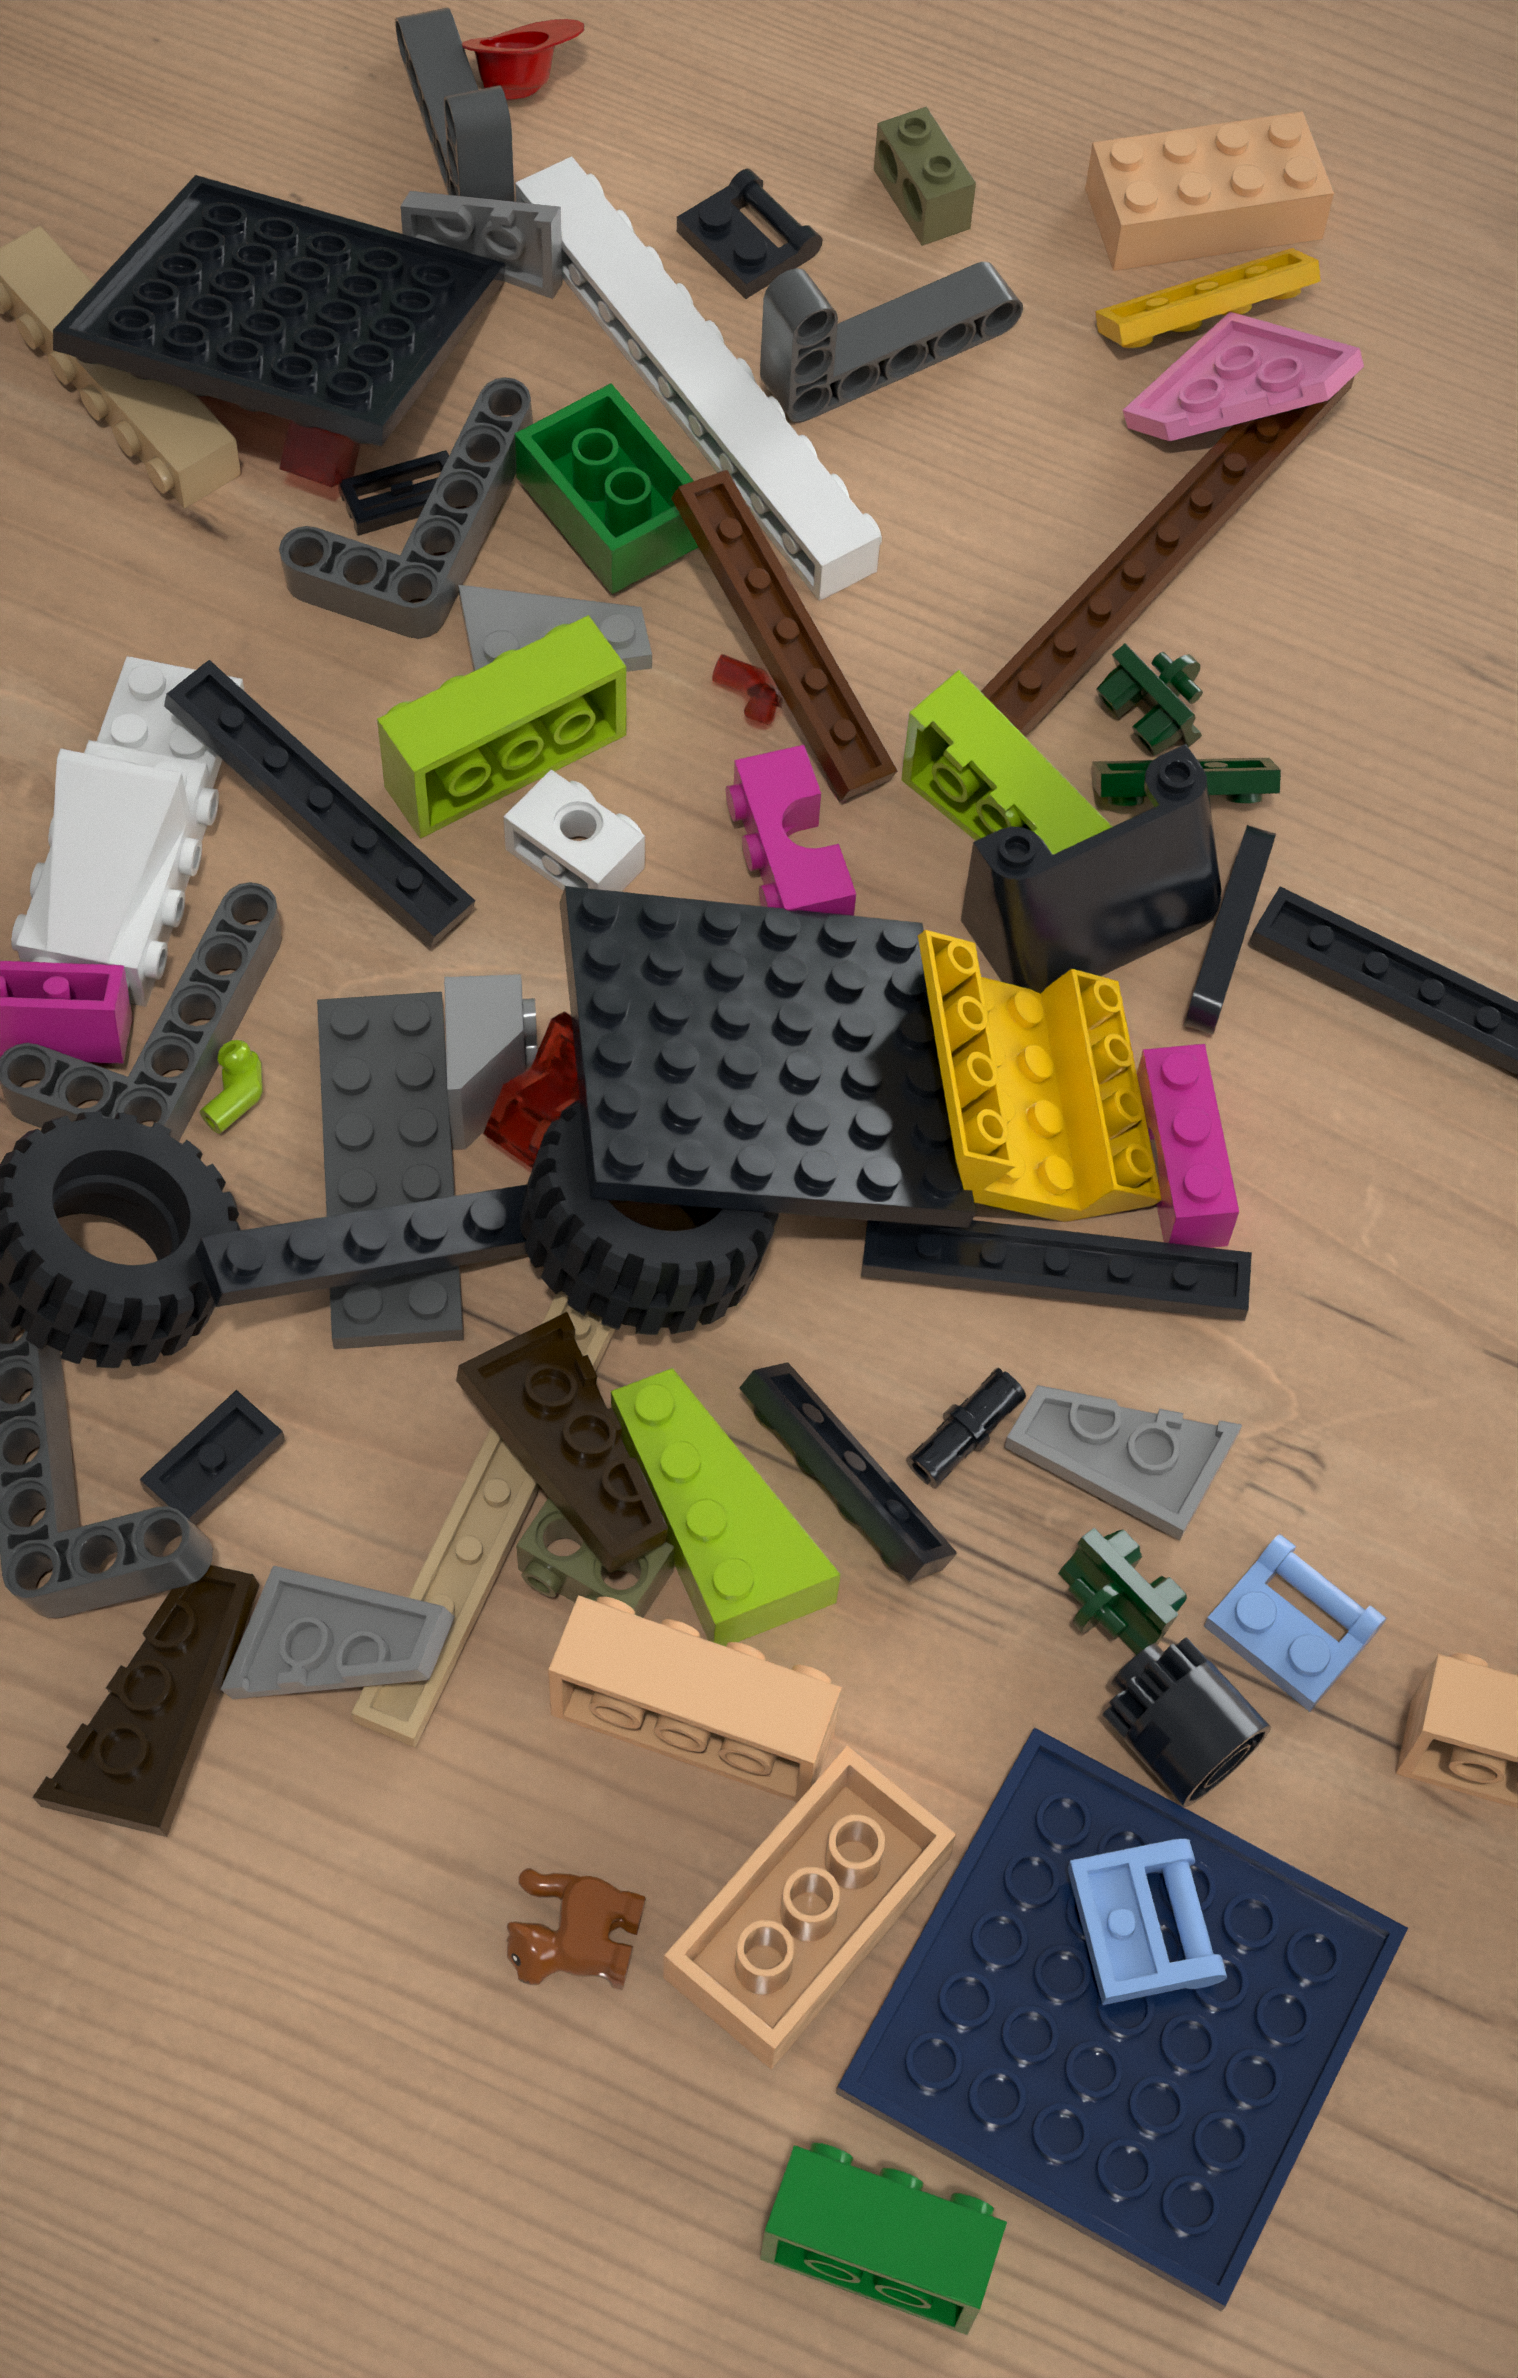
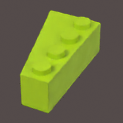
(987, 773)
(731, 1534)

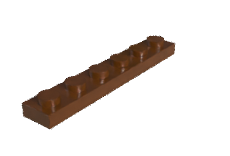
(784, 634)

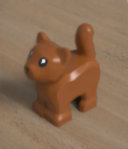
(582, 1942)

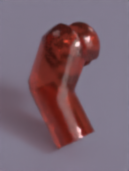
(753, 682)

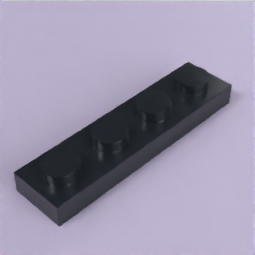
(848, 1471)

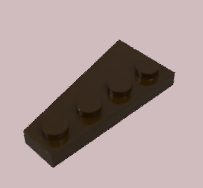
(556, 1423)
(149, 1729)

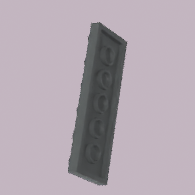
(387, 1148)

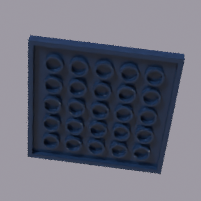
(1139, 2116)

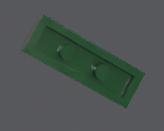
(1237, 778)

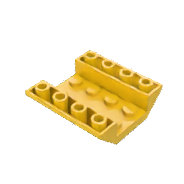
(1039, 1089)

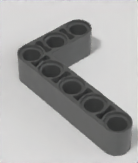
(464, 124)
(822, 364)
(439, 528)
(172, 1042)
(49, 1482)

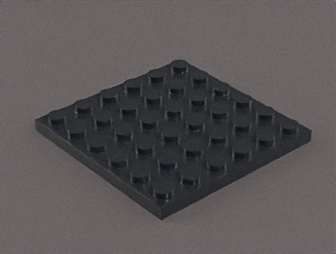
(282, 309)
(757, 1060)

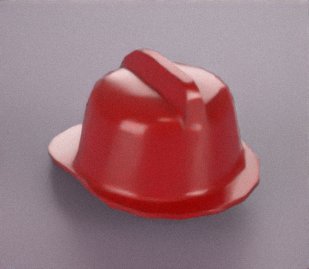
(522, 56)

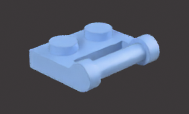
(1280, 1637)
(1124, 1925)

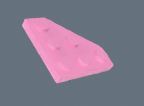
(1240, 375)

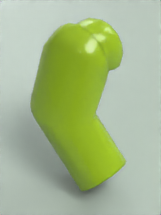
(240, 1085)

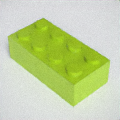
(503, 725)

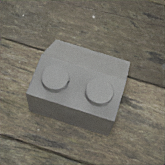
(487, 1044)

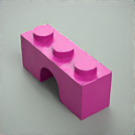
(774, 799)
(1192, 1154)

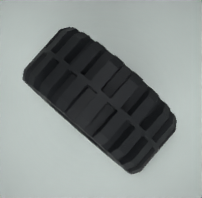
(128, 1176)
(626, 1268)

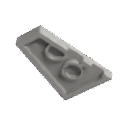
(506, 231)
(512, 619)
(1127, 1456)
(333, 1636)

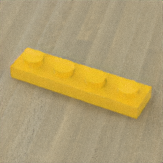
(1225, 291)

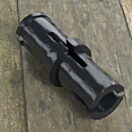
(966, 1427)

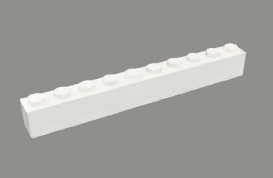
(705, 385)

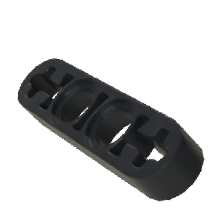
(1230, 930)

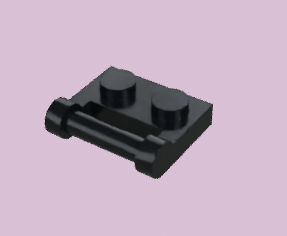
(736, 245)

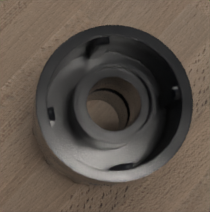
(1184, 1719)

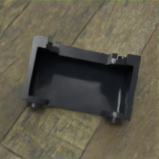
(1104, 895)

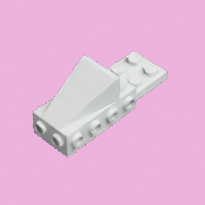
(123, 836)

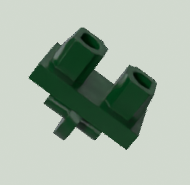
(1169, 715)
(1116, 1595)

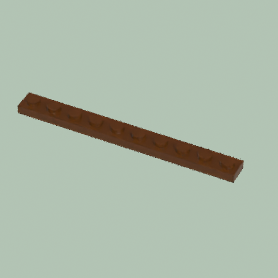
(1147, 562)

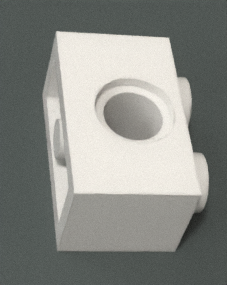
(557, 810)

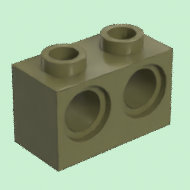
(924, 176)
(582, 1571)

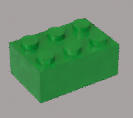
(606, 486)
(883, 2237)

